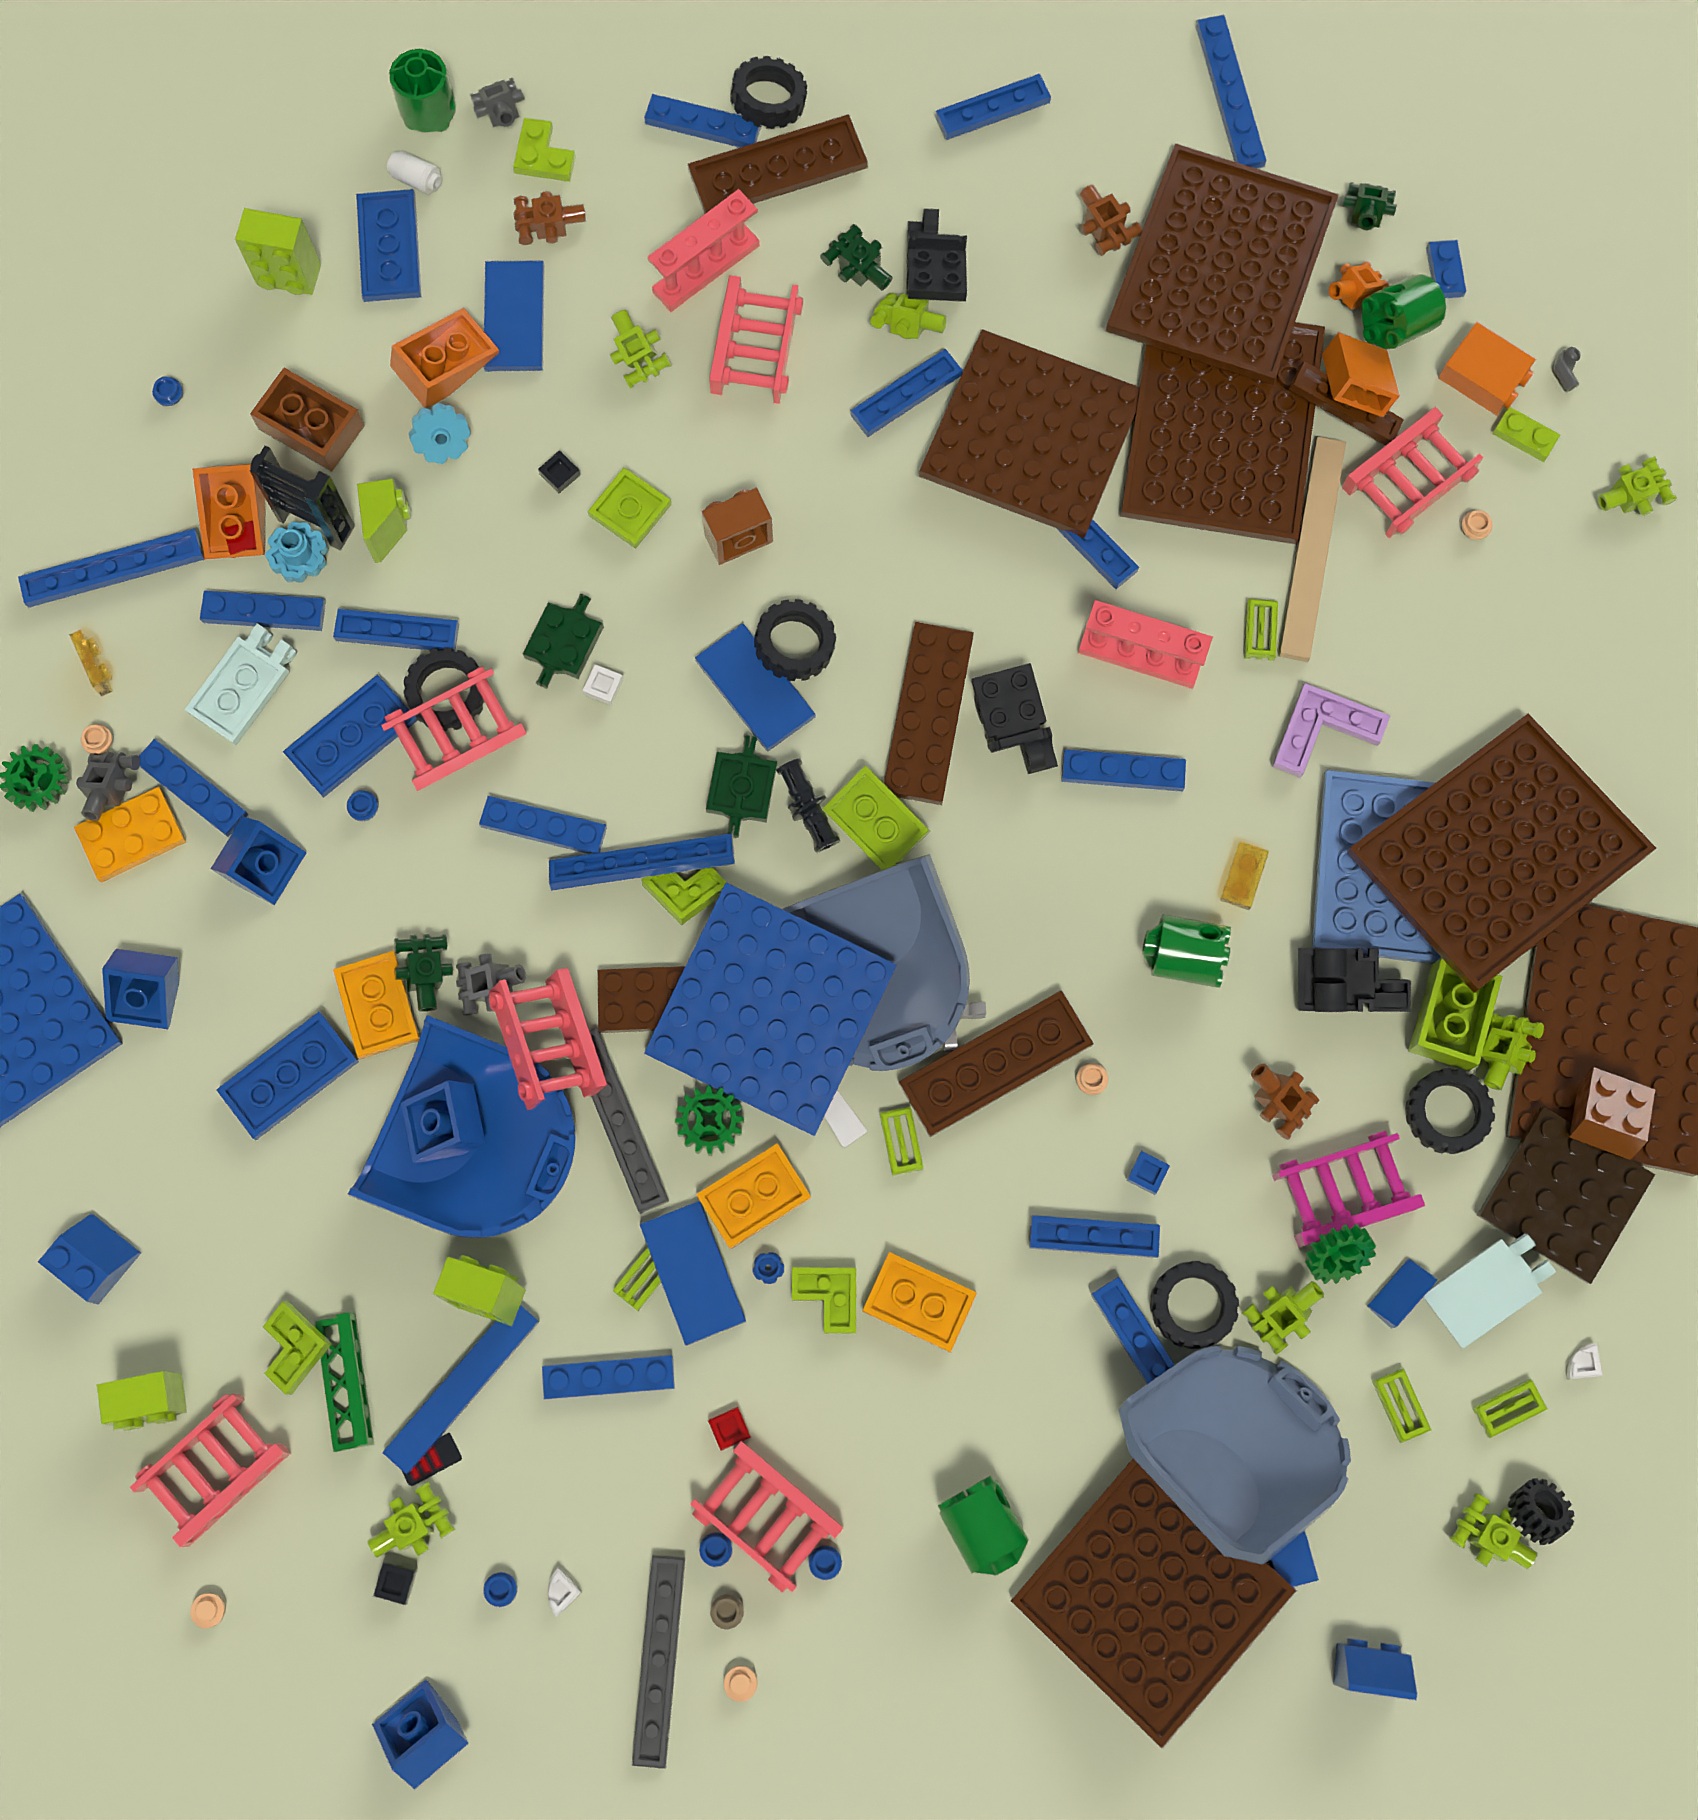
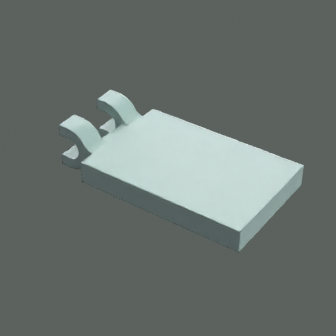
(241, 684)
(1487, 1289)

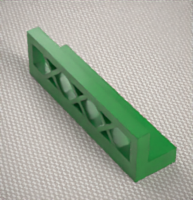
(358, 1410)

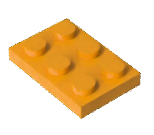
(130, 834)
(376, 1005)
(753, 1196)
(919, 1302)

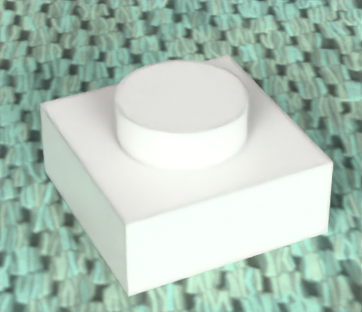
(603, 684)

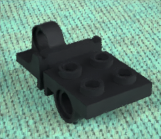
(935, 261)
(1012, 713)
(1345, 980)

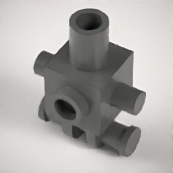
(498, 102)
(105, 781)
(479, 980)

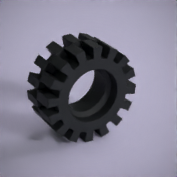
(1533, 1522)

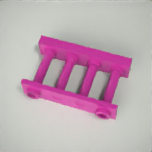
(1372, 1210)

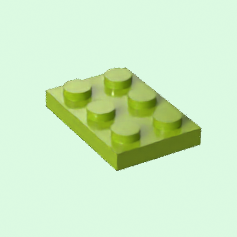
(876, 819)

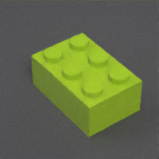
(278, 251)
(1453, 1018)

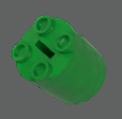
(422, 90)
(1403, 311)
(1187, 950)
(984, 1528)

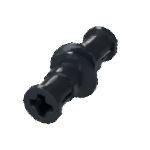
(807, 805)

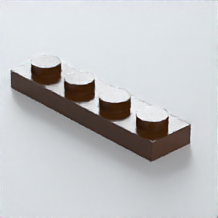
(1315, 387)

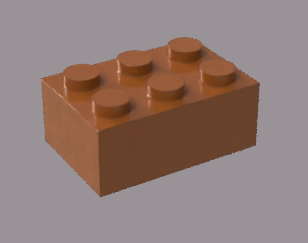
(307, 419)

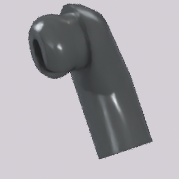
(1564, 368)

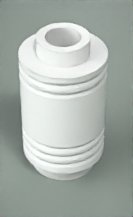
(414, 172)

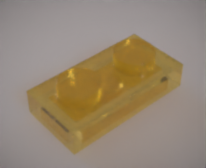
(96, 672)
(1244, 875)

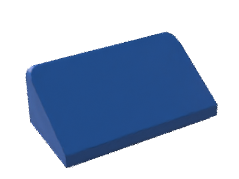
(1401, 1293)

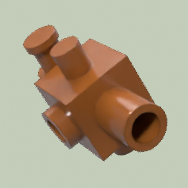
(544, 217)
(1107, 221)
(1283, 1099)

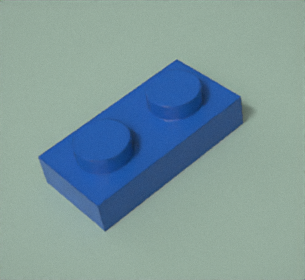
(1447, 267)

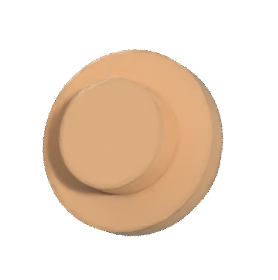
(1477, 525)
(96, 739)
(1092, 1079)
(207, 1610)
(740, 1683)

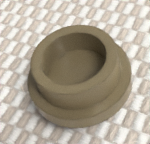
(727, 1611)

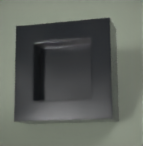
(559, 471)
(395, 1583)

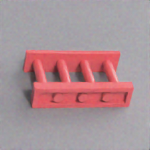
(704, 250)
(732, 322)
(1406, 446)
(1144, 644)
(452, 758)
(568, 1018)
(241, 1479)
(796, 1505)

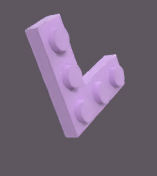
(1319, 708)

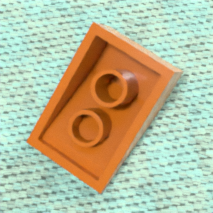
(442, 357)
(224, 499)

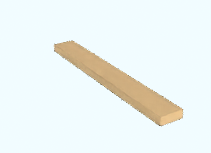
(1312, 549)

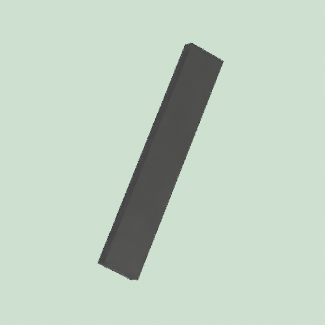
(625, 1136)
(658, 1662)

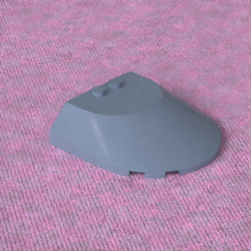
(910, 923)
(1239, 1448)

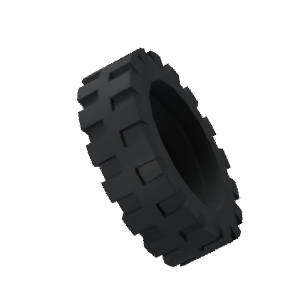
(772, 71)
(795, 612)
(427, 665)
(1477, 1094)
(1227, 1297)

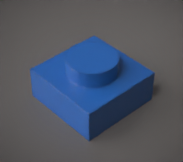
(1148, 1173)

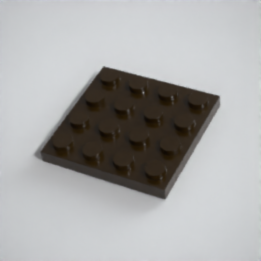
(1565, 1196)

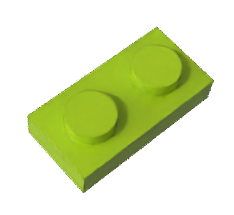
(1526, 434)

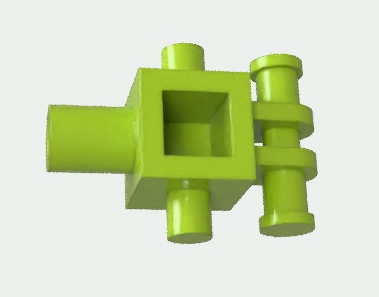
(907, 316)
(635, 348)
(1638, 489)
(1507, 1047)
(1284, 1313)
(410, 1524)
(1492, 1536)

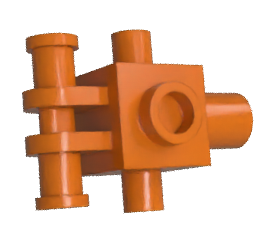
(1356, 284)

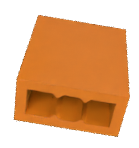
(1488, 369)
(1360, 374)

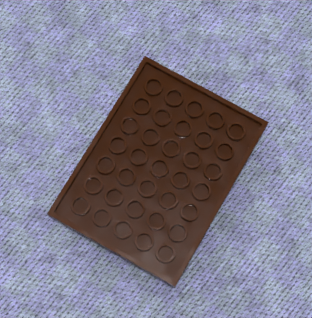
(1223, 264)
(1222, 445)
(1501, 852)
(1622, 1000)

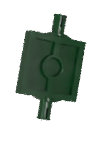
(563, 640)
(741, 786)

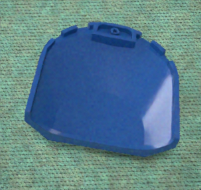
(487, 1187)

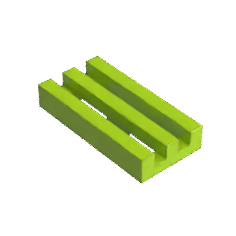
(1259, 653)
(906, 1168)
(630, 1274)
(1389, 1408)
(1485, 1420)

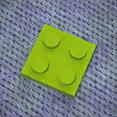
(629, 507)

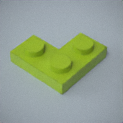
(537, 158)
(687, 897)
(833, 1287)
(301, 1346)

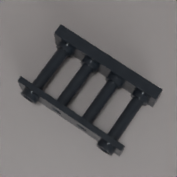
(311, 500)

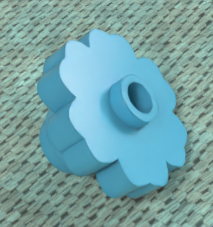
(439, 433)
(296, 552)

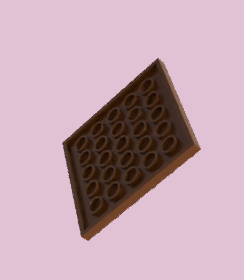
(1032, 433)
(1150, 1603)

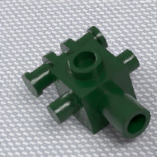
(1369, 204)
(857, 259)
(423, 969)

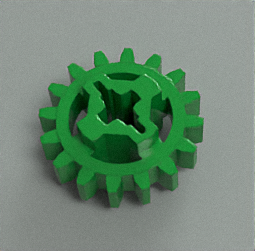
(21, 774)
(719, 1110)
(1340, 1254)

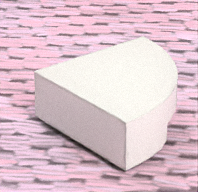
(1585, 1363)
(561, 1592)

